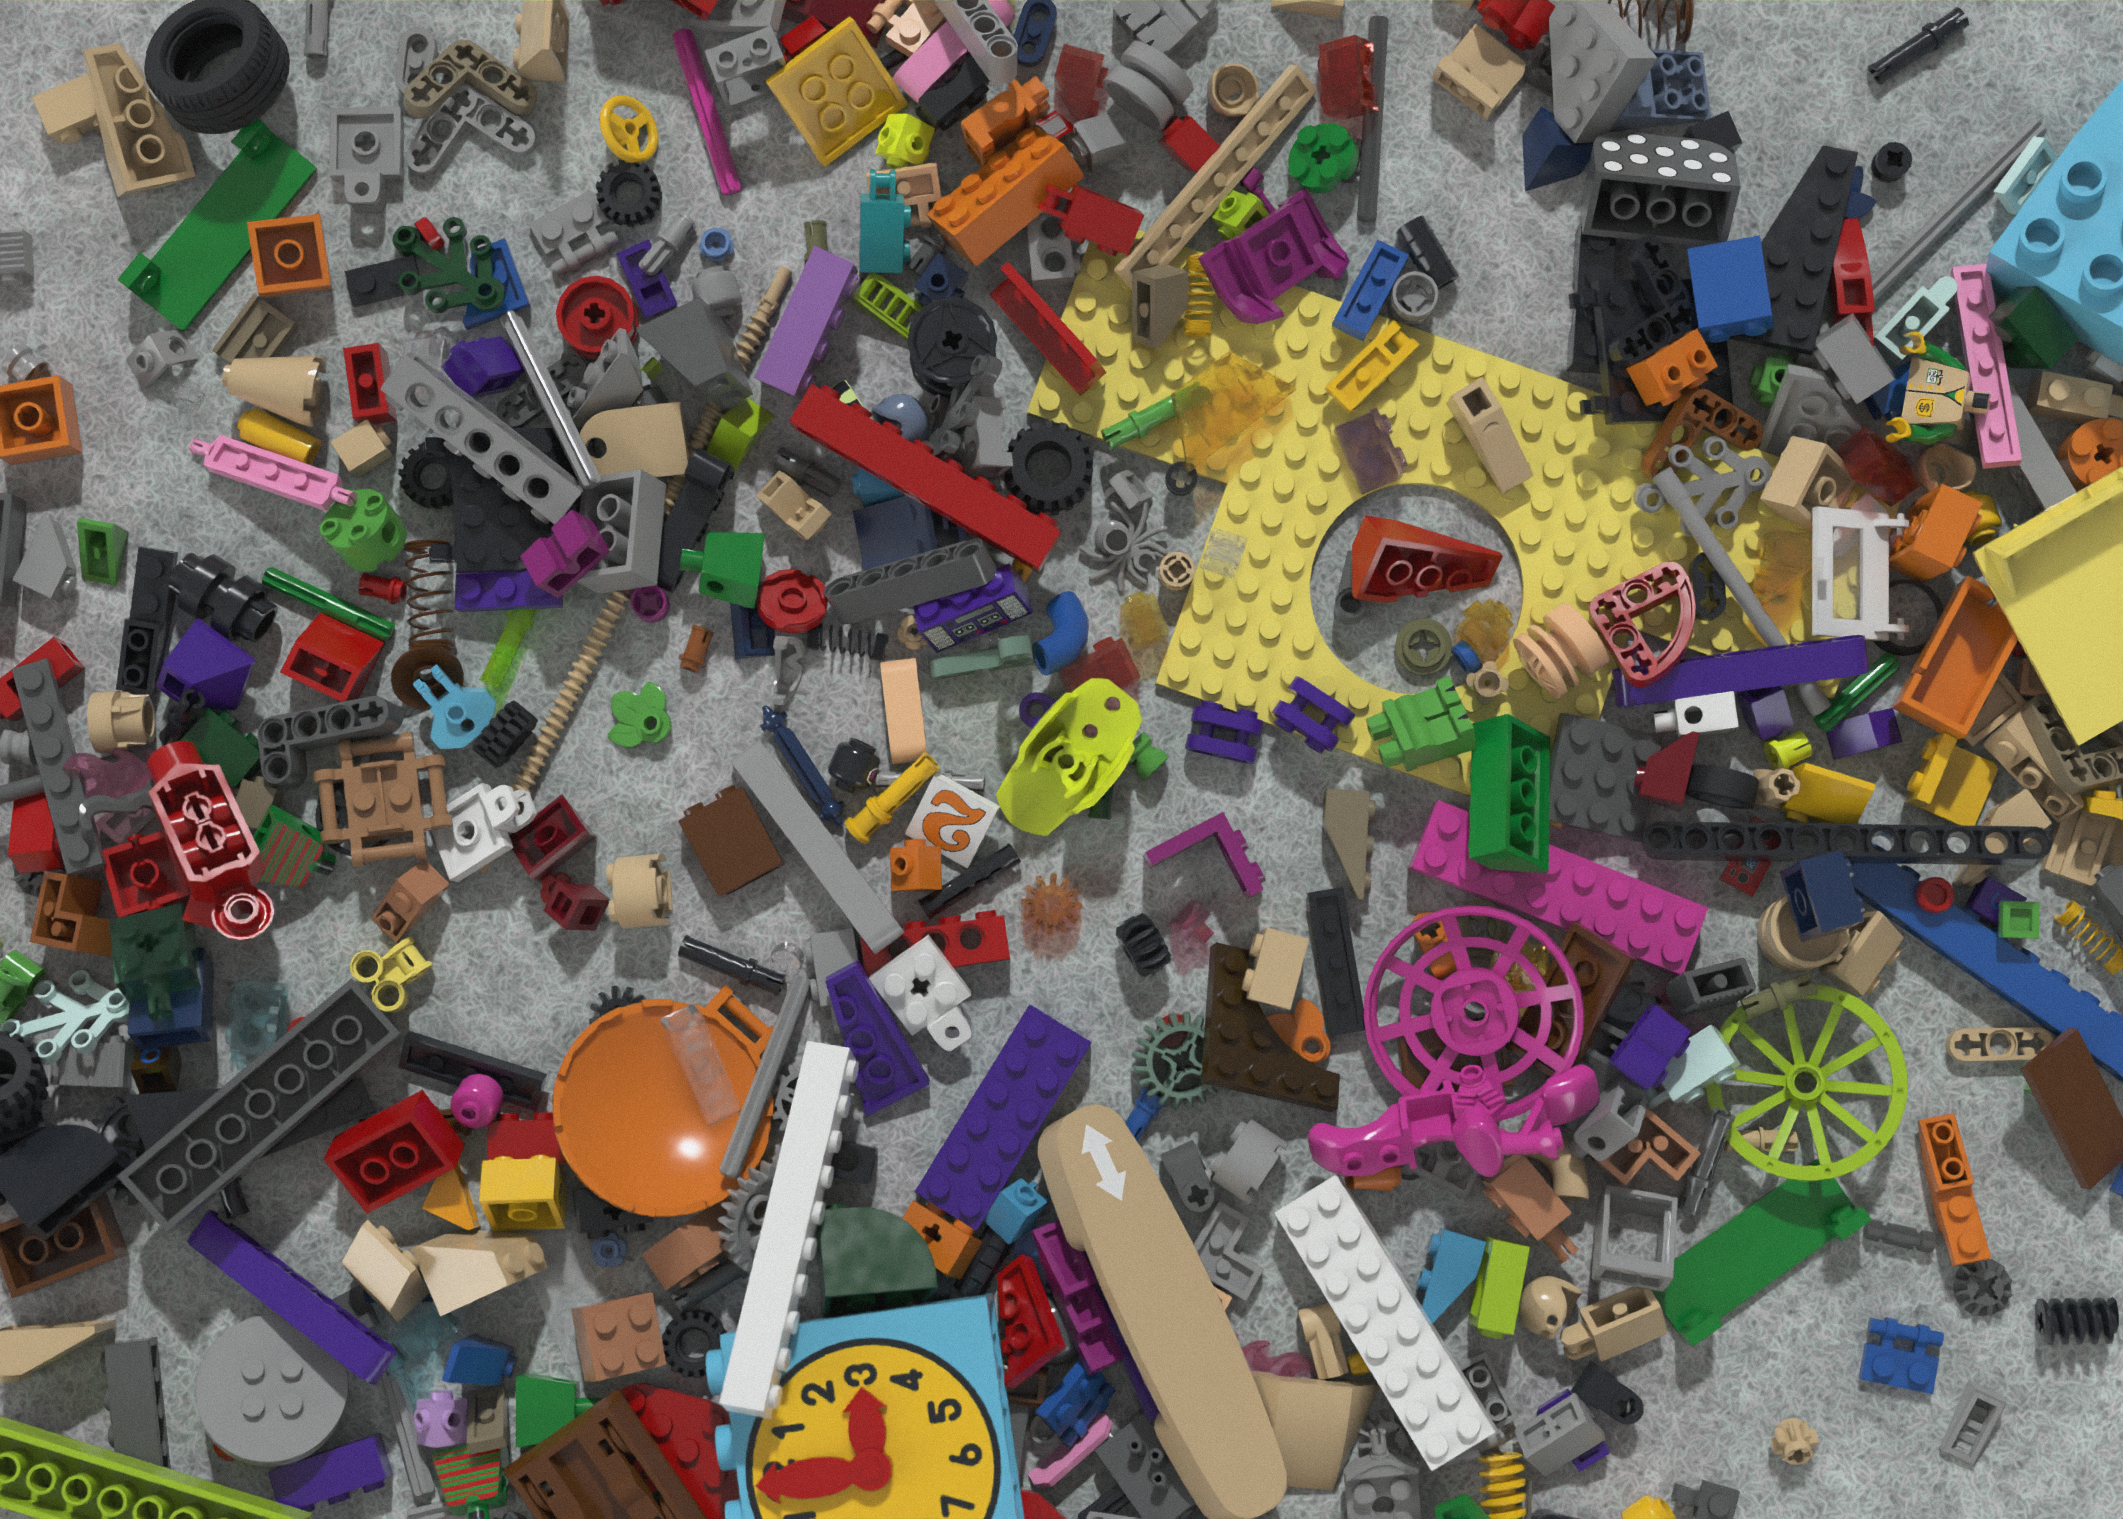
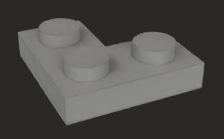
(1216, 1252)

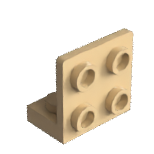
(1480, 72)

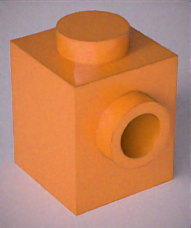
(915, 867)

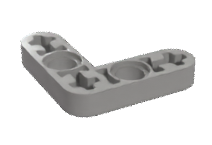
(471, 116)

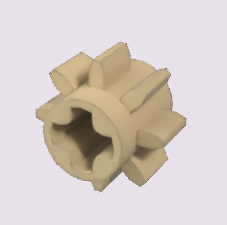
(1794, 1441)

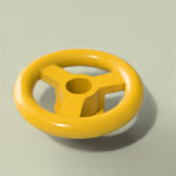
(623, 133)

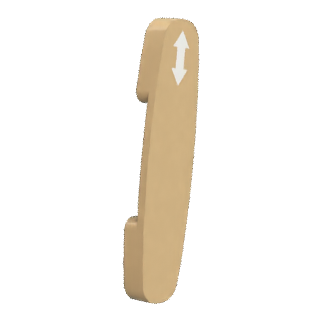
(1166, 1313)

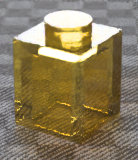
(1143, 619)

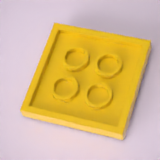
(836, 91)

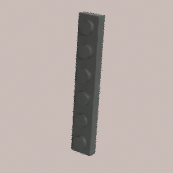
(52, 747)

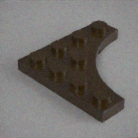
(1246, 1051)

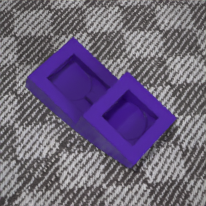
(651, 292)

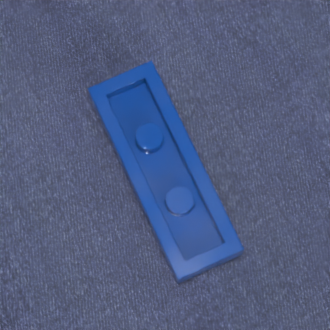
(1370, 290)

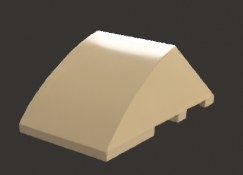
(1314, 1424)

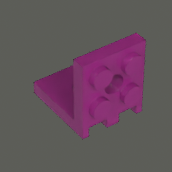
(1230, 843)

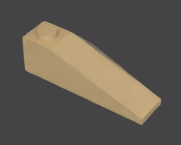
(135, 132)

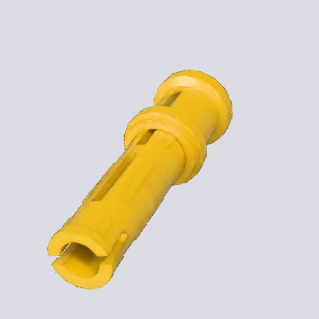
(880, 809)

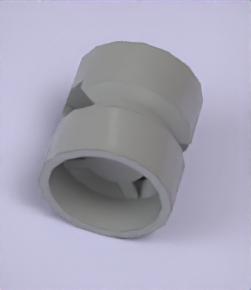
(1413, 298)

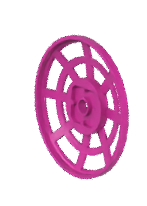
(1468, 986)

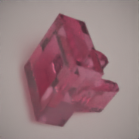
(1191, 922)

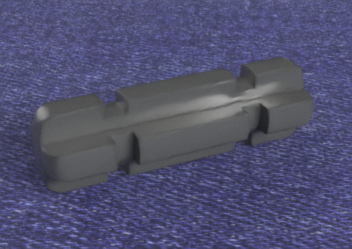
(1900, 1236)

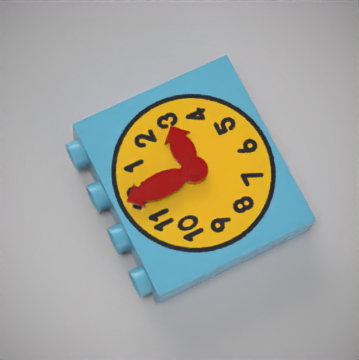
(880, 1420)

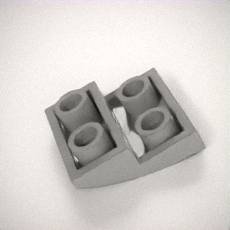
(1488, 1388)

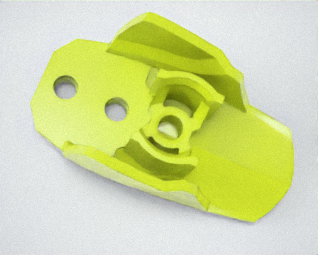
(1062, 766)

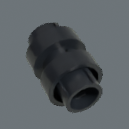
(210, 589)

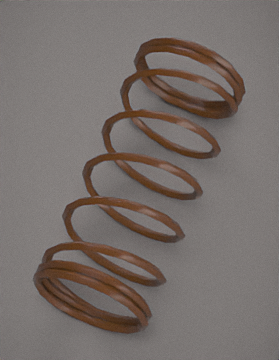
(1685, 12)
(418, 547)

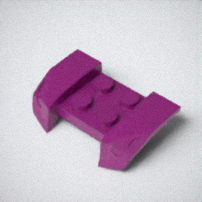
(1273, 258)

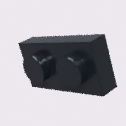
(379, 280)

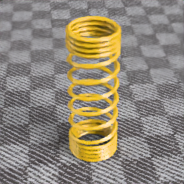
(1197, 328)
(2068, 916)

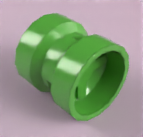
(1145, 757)

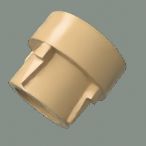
(120, 720)

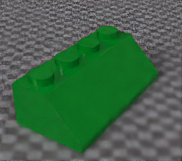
(1510, 796)

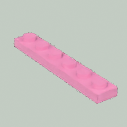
(1986, 365)

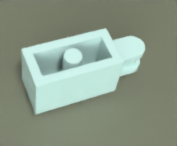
(1920, 315)
(1701, 1064)

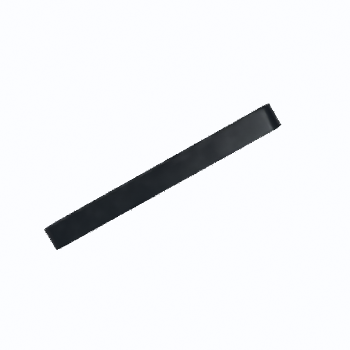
(1861, 836)

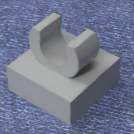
(1129, 488)

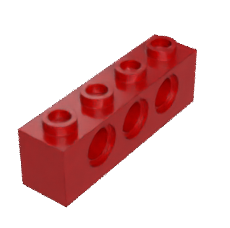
(992, 948)

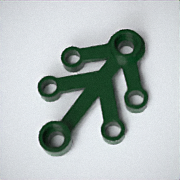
(452, 271)

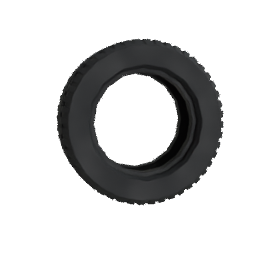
(238, 91)

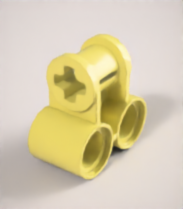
(392, 971)

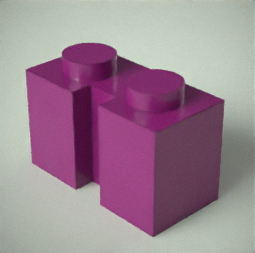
(566, 555)

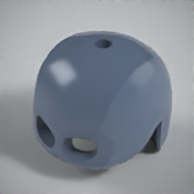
(907, 412)

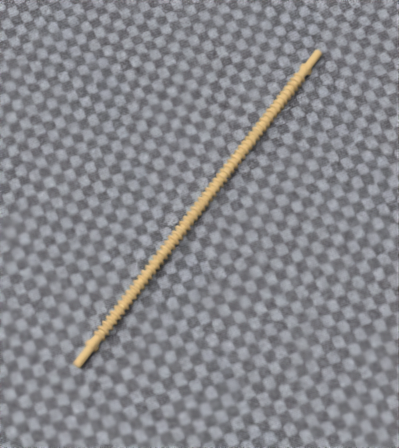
(611, 612)

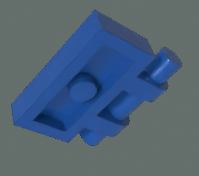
(1901, 1367)
(1069, 1397)

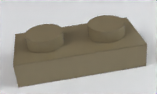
(487, 1419)

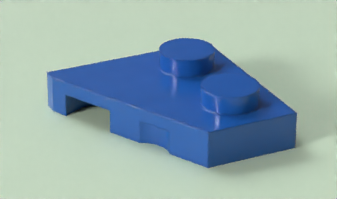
(507, 273)

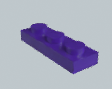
(501, 592)

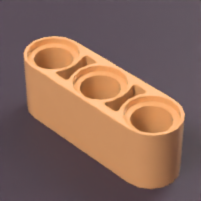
(903, 710)

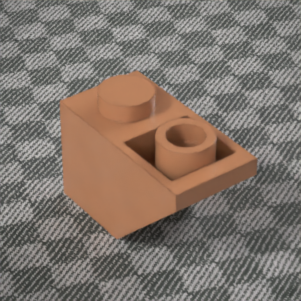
(409, 900)

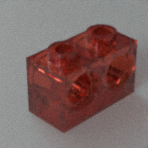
(1878, 466)

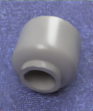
(718, 290)

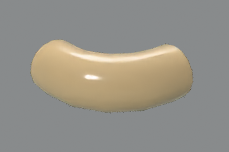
(1567, 1173)

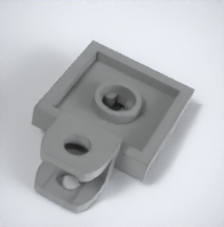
(370, 169)

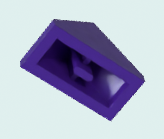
(1864, 733)

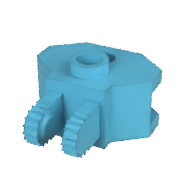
(454, 708)

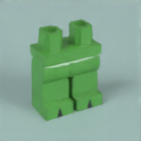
(1423, 727)

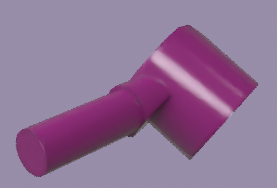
(1252, 180)

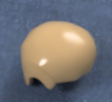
(1228, 81)
(1962, 468)

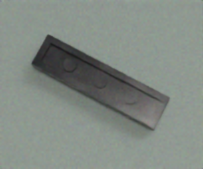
(1336, 961)
(454, 1063)

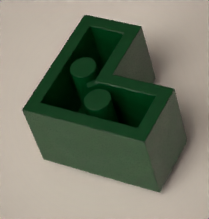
(2031, 330)

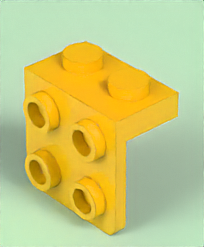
(1951, 781)

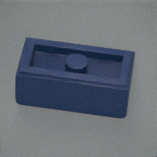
(751, 633)

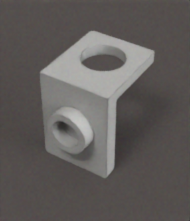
(155, 356)

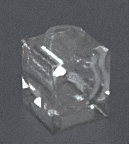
(1223, 552)

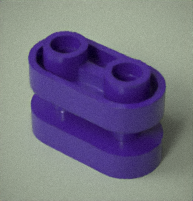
(1211, 717)
(1318, 736)

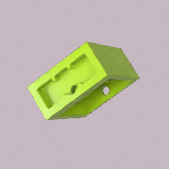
(1498, 1287)

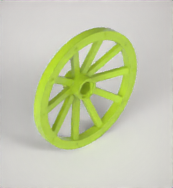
(1875, 1142)

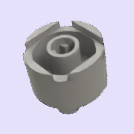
(1248, 1160)

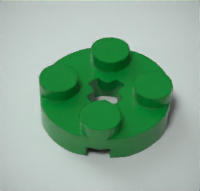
(1313, 142)

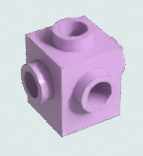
(441, 1419)

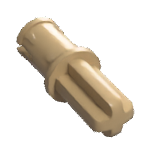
(1764, 1139)

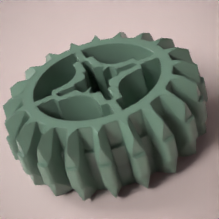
(1172, 1074)

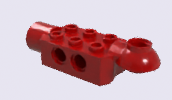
(210, 839)

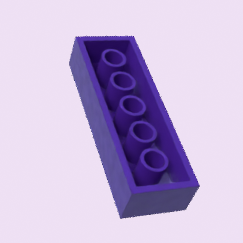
(1002, 1117)

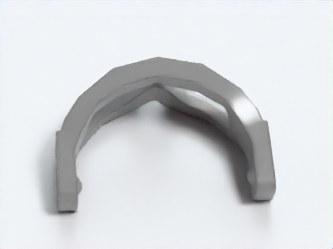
(782, 691)

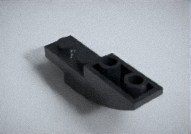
(149, 622)

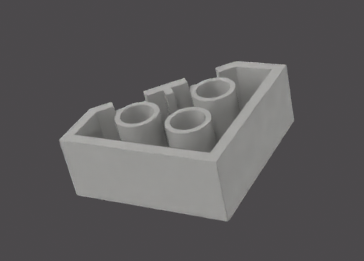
(1594, 67)

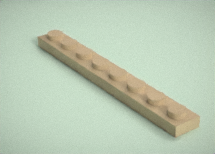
(1219, 174)

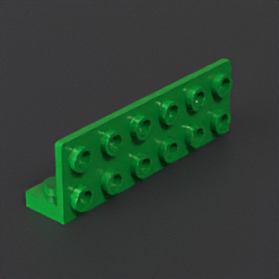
(215, 232)
(1754, 1252)

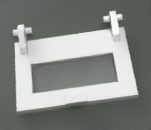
(1852, 573)

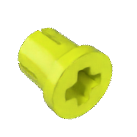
(1787, 751)

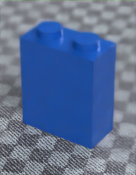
(1730, 289)

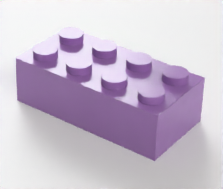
(807, 323)

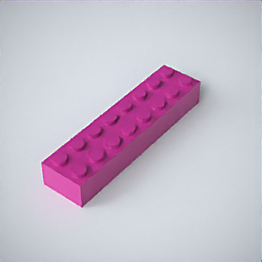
(1625, 911)

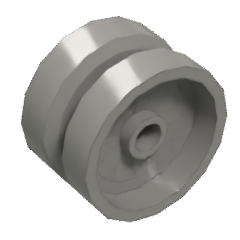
(1148, 85)

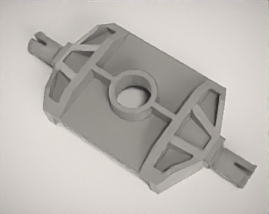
(1379, 1476)

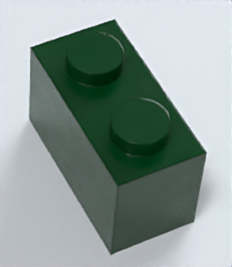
(225, 746)

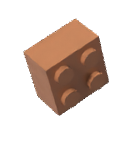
(618, 1337)

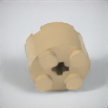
(639, 891)

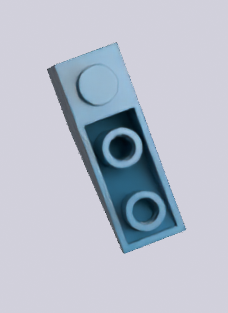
(1454, 1269)

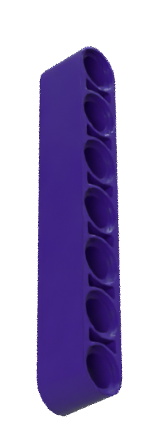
(1749, 670)
(293, 1297)

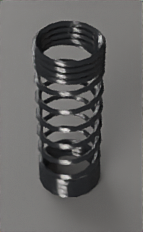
(879, 646)

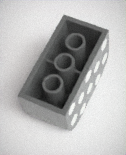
(1660, 189)

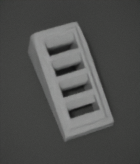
(1960, 1417)

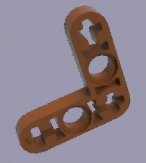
(1693, 421)

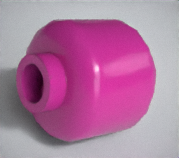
(477, 1101)

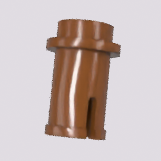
(696, 649)

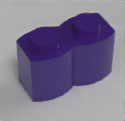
(1650, 1047)

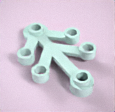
(110, 1009)

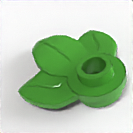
(636, 712)

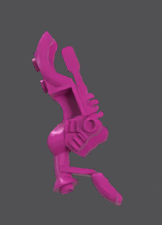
(1457, 1117)

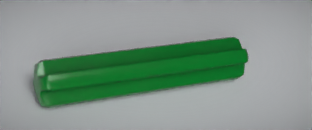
(1857, 692)

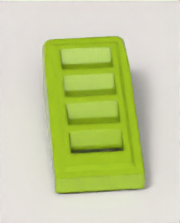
(884, 317)

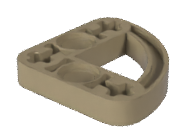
(2077, 764)

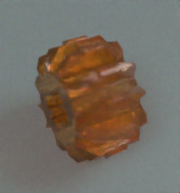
(1053, 916)

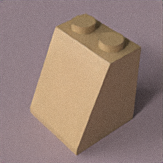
(475, 1264)

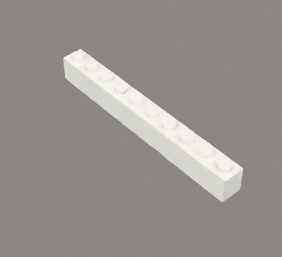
(788, 1231)

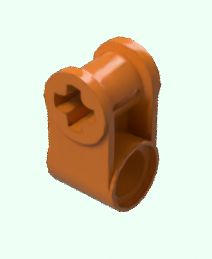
(1443, 965)

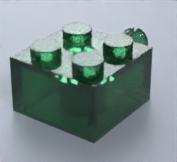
(154, 957)

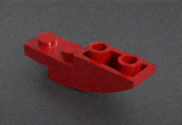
(1851, 278)

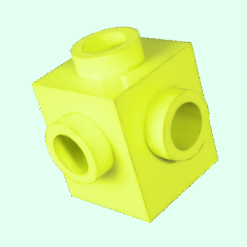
(904, 141)

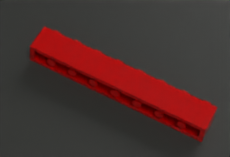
(925, 477)

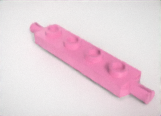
(273, 472)

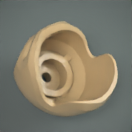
(1545, 1298)

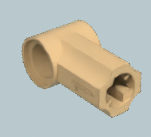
(1775, 787)
(1322, 1333)

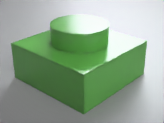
(2018, 919)

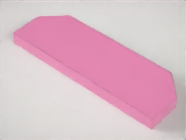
(1065, 1459)

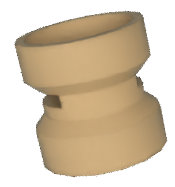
(1176, 578)

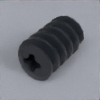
(2077, 1319)

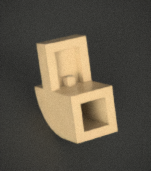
(793, 506)

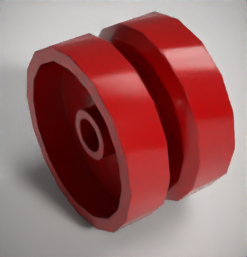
(587, 301)

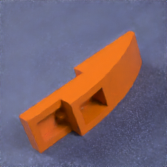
(1951, 1190)

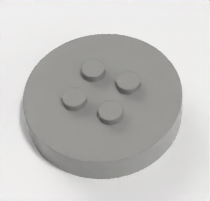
(269, 1393)

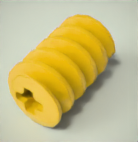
(1503, 1485)

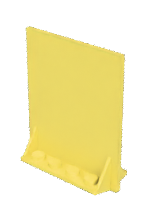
(2065, 601)

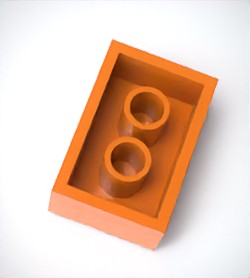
(1935, 534)

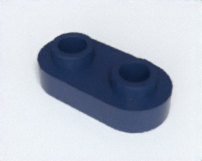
(1033, 32)

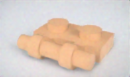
(913, 27)
(919, 186)

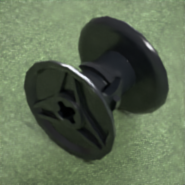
(937, 330)

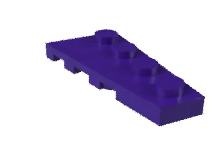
(885, 1059)

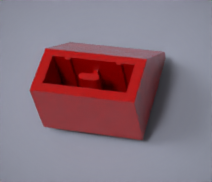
(333, 658)

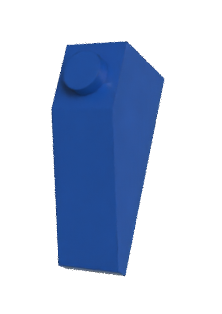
(479, 1361)

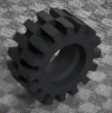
(614, 178)
(412, 484)
(505, 734)
(672, 1341)

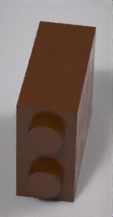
(730, 841)

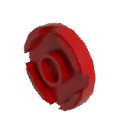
(791, 601)

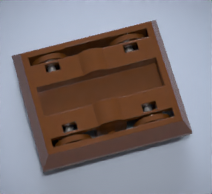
(578, 1479)

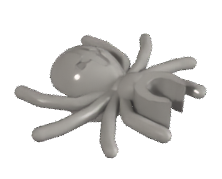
(1124, 545)

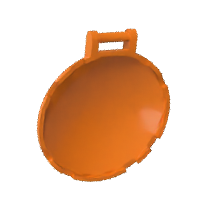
(633, 1118)

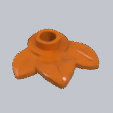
(1300, 1028)

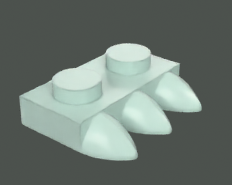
(2025, 174)

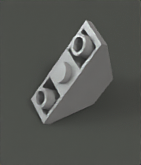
(609, 382)

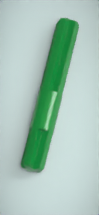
(328, 604)

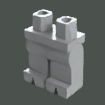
(1163, 22)
(981, 443)

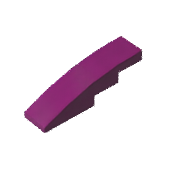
(1077, 1298)

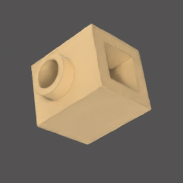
(363, 447)

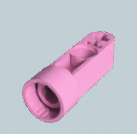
(938, 55)

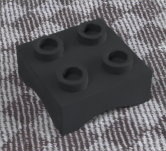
(944, 105)

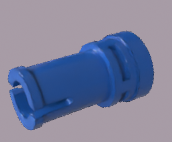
(1143, 1113)

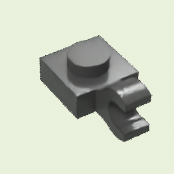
(1710, 1501)

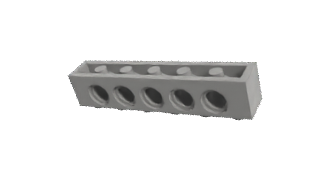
(416, 372)

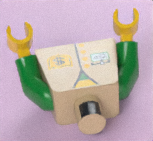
(1935, 395)

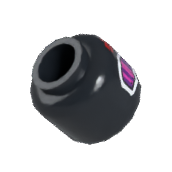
(854, 765)

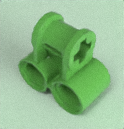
(17, 982)

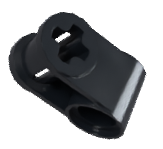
(1604, 1391)

